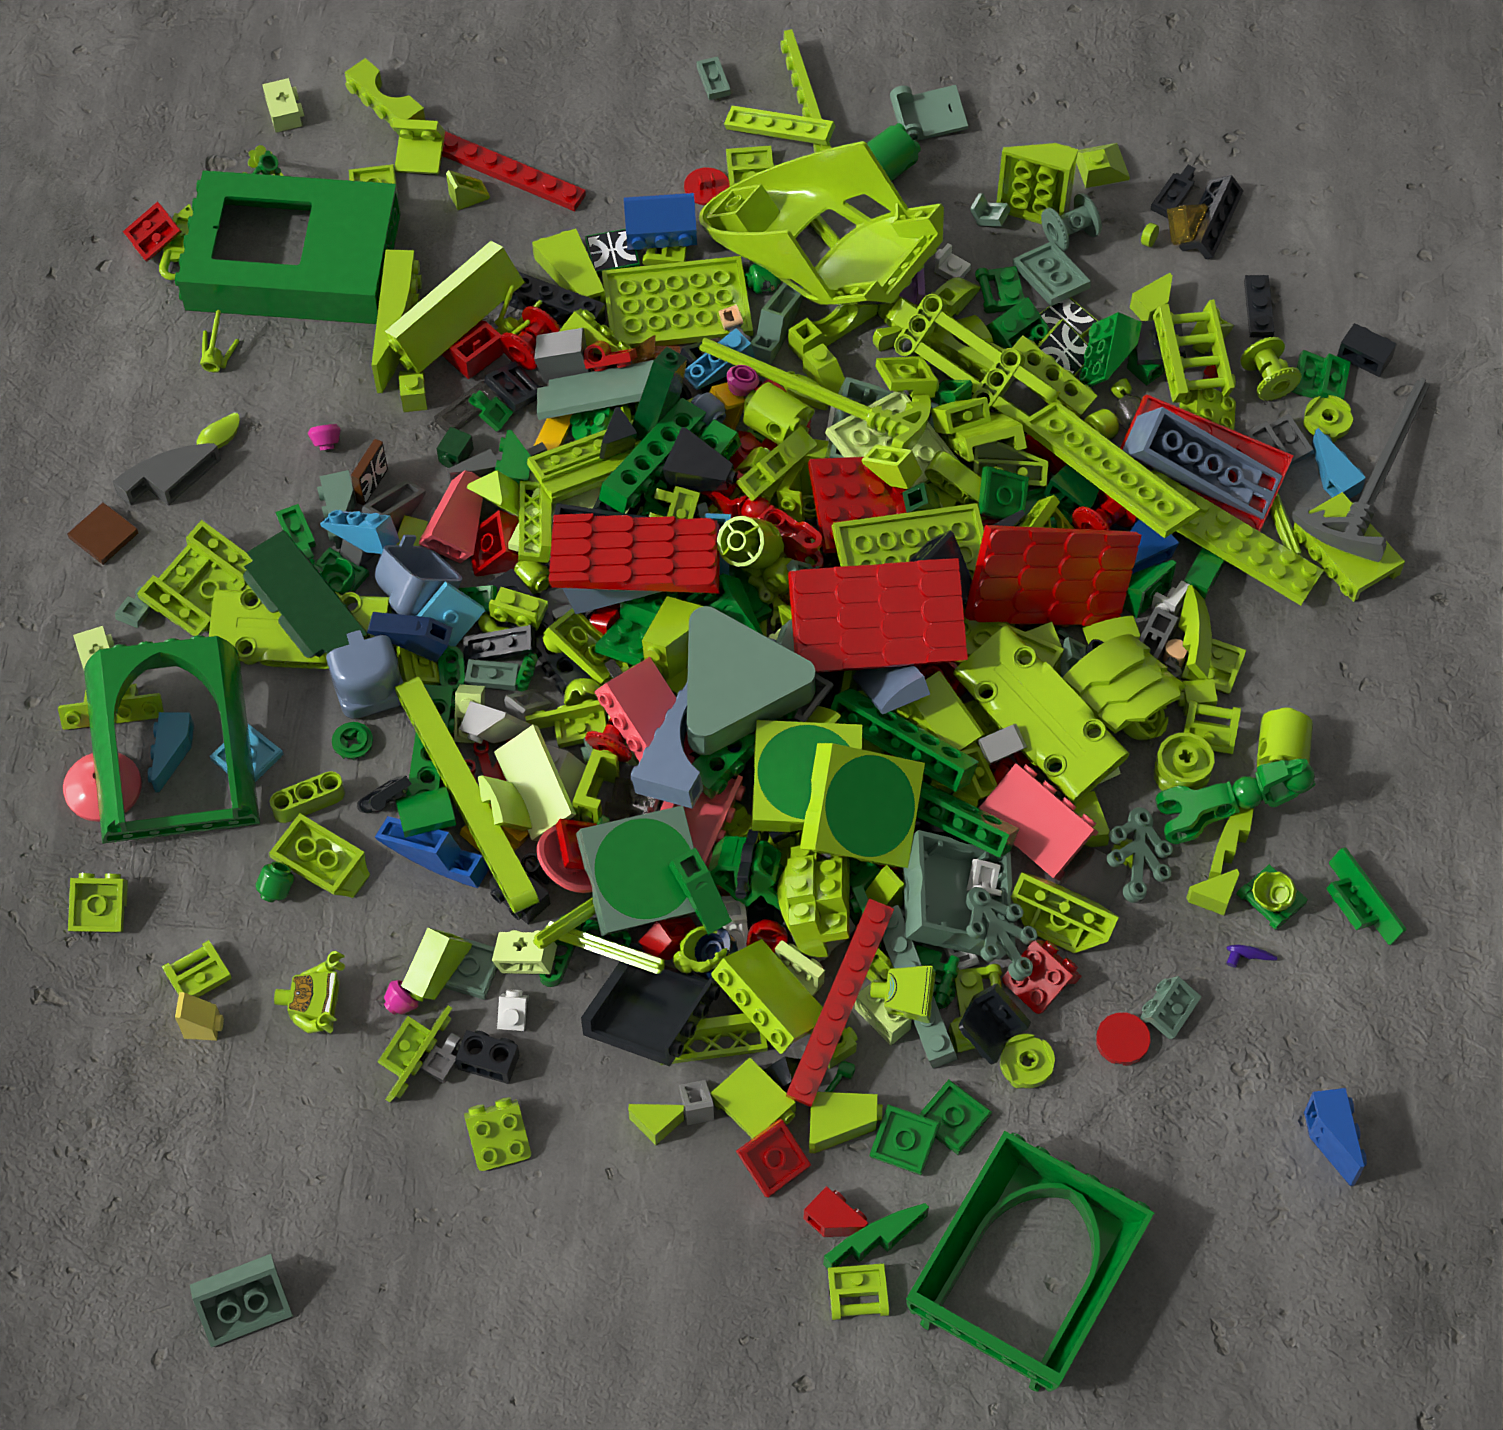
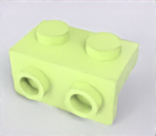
(806, 970)

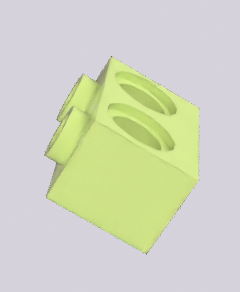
(873, 1011)

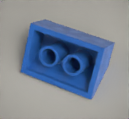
(660, 221)

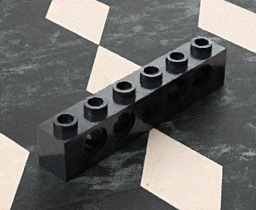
(555, 300)
(551, 664)

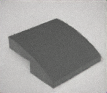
(1285, 436)

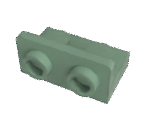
(1170, 1006)

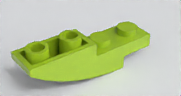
(957, 294)
(776, 463)

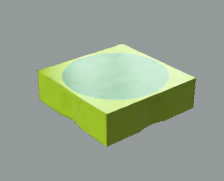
(785, 769)
(862, 805)

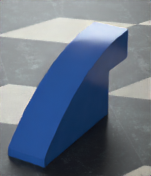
(1152, 547)
(435, 852)

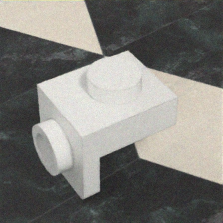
(984, 875)
(512, 1010)

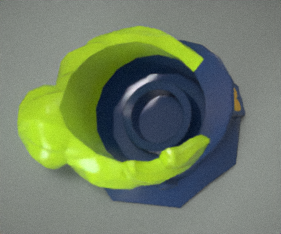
(704, 951)

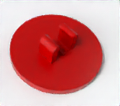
(705, 184)

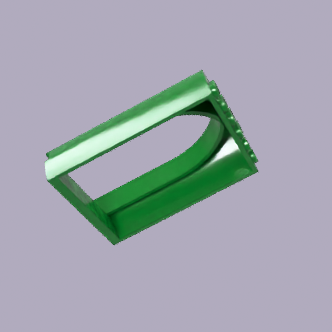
(218, 667)
(1010, 1177)

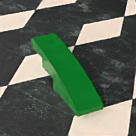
(882, 1232)

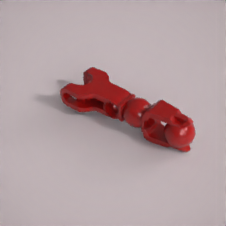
(794, 534)

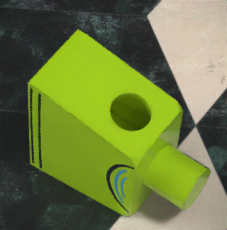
(907, 992)

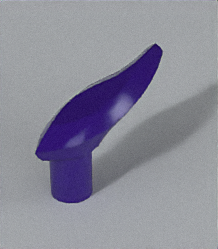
(1249, 952)

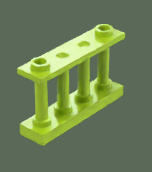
(1175, 364)

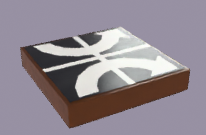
(369, 472)

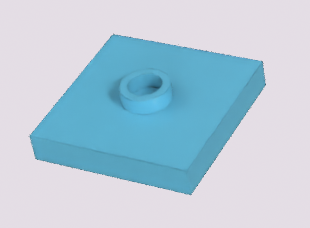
(454, 610)

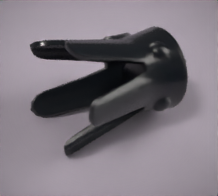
(532, 866)

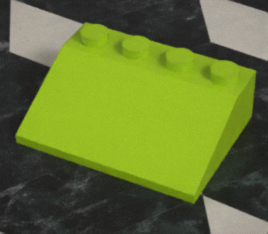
(1037, 179)

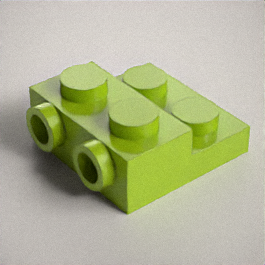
(908, 374)
(97, 903)

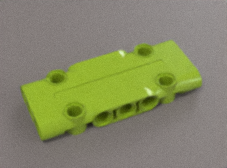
(260, 628)
(1046, 712)

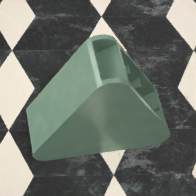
(738, 680)

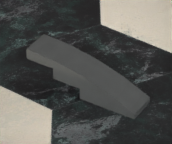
(485, 462)

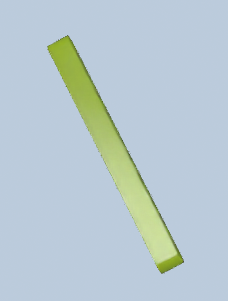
(466, 795)

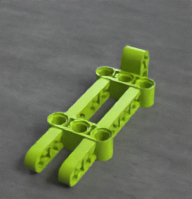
(906, 316)

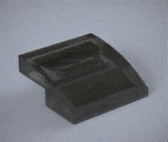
(628, 803)
(1094, 877)

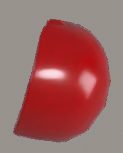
(769, 931)

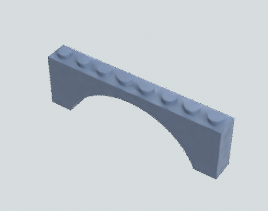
(664, 768)

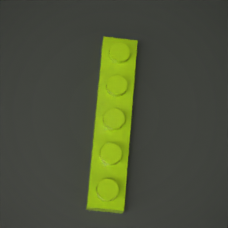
(779, 125)

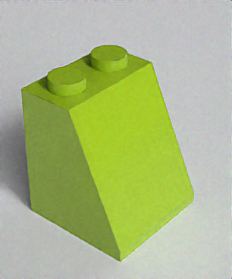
(669, 636)

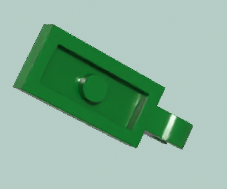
(294, 523)

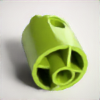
(775, 412)
(749, 542)
(1284, 736)

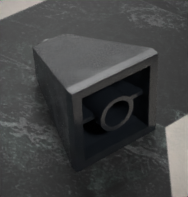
(697, 466)
(946, 547)

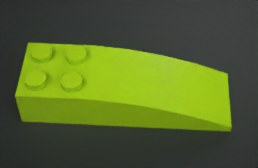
(397, 297)

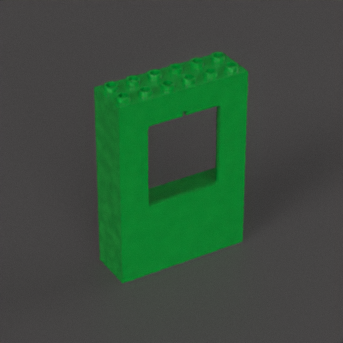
(339, 261)

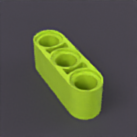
(954, 478)
(314, 786)

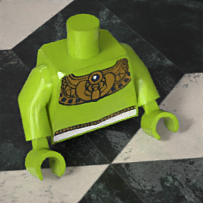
(313, 996)

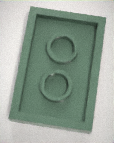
(1051, 273)

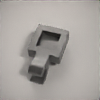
(442, 1061)

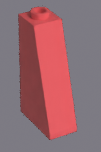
(455, 520)

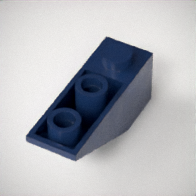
(413, 633)

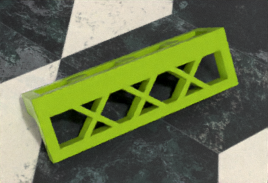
(544, 523)
(721, 1027)

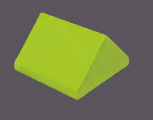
(498, 490)

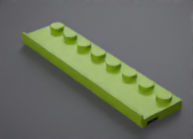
(575, 467)

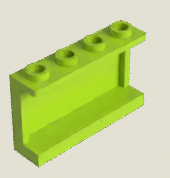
(999, 428)
(1348, 570)
(768, 994)

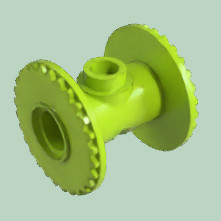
(1277, 376)

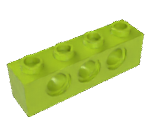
(1064, 380)

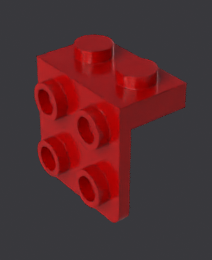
(1048, 976)

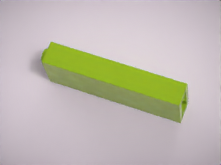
(453, 307)

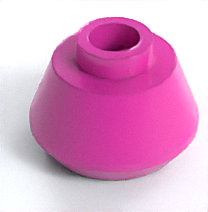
(742, 380)
(325, 436)
(398, 999)

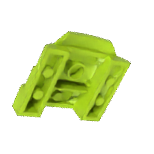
(188, 584)
(1123, 682)

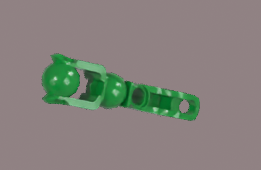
(1274, 783)

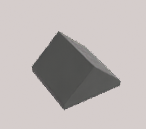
(561, 354)

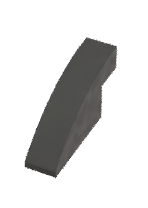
(167, 473)
(395, 502)

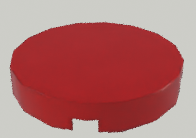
(1123, 1039)

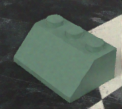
(240, 1300)

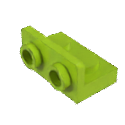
(518, 608)

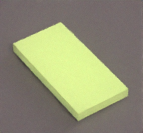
(534, 774)

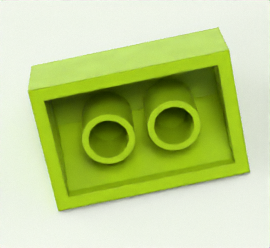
(942, 714)

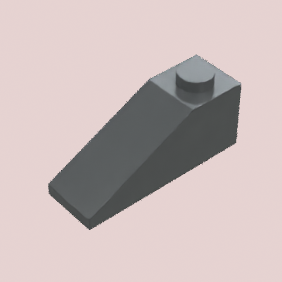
(1159, 631)

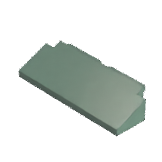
(592, 390)

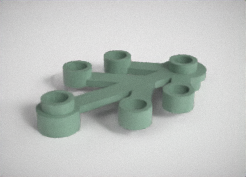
(1140, 851)
(982, 904)

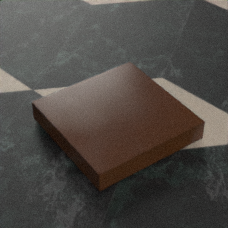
(102, 533)

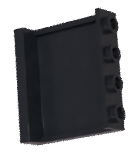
(649, 1010)

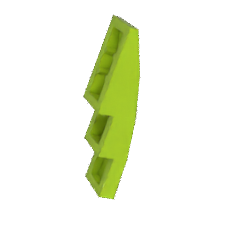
(1198, 634)
(1235, 830)

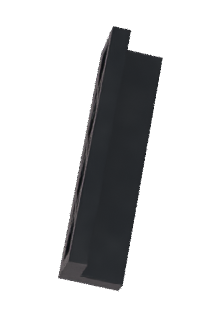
(1216, 216)

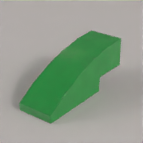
(1205, 571)

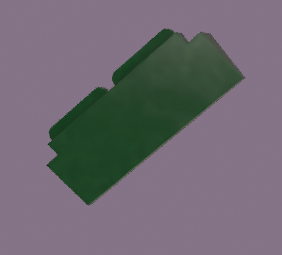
(294, 587)

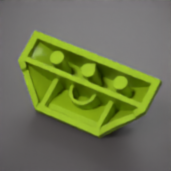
(1062, 914)

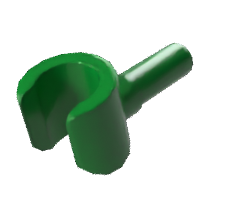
(846, 1070)

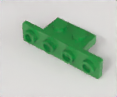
(1361, 899)

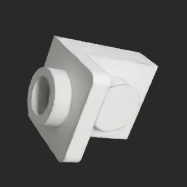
(950, 265)
(1173, 601)

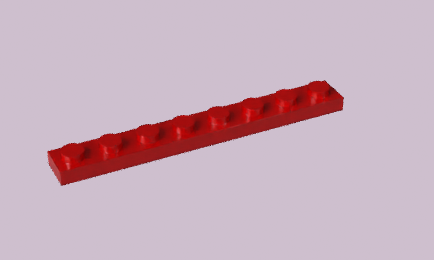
(512, 172)
(839, 1003)

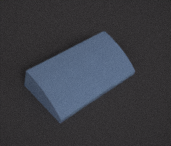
(892, 686)

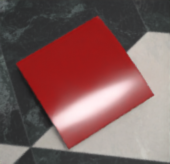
(152, 231)

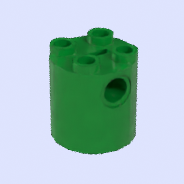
(895, 150)

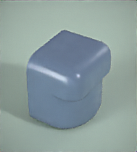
(412, 575)
(365, 675)

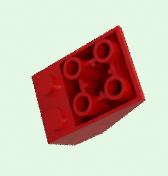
(475, 349)

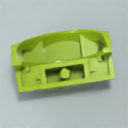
(810, 885)

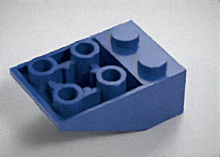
(1335, 1133)

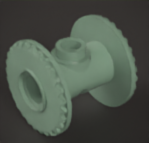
(1084, 217)

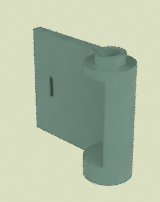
(928, 112)

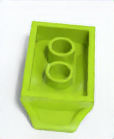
(578, 639)
(322, 857)

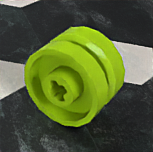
(1183, 761)

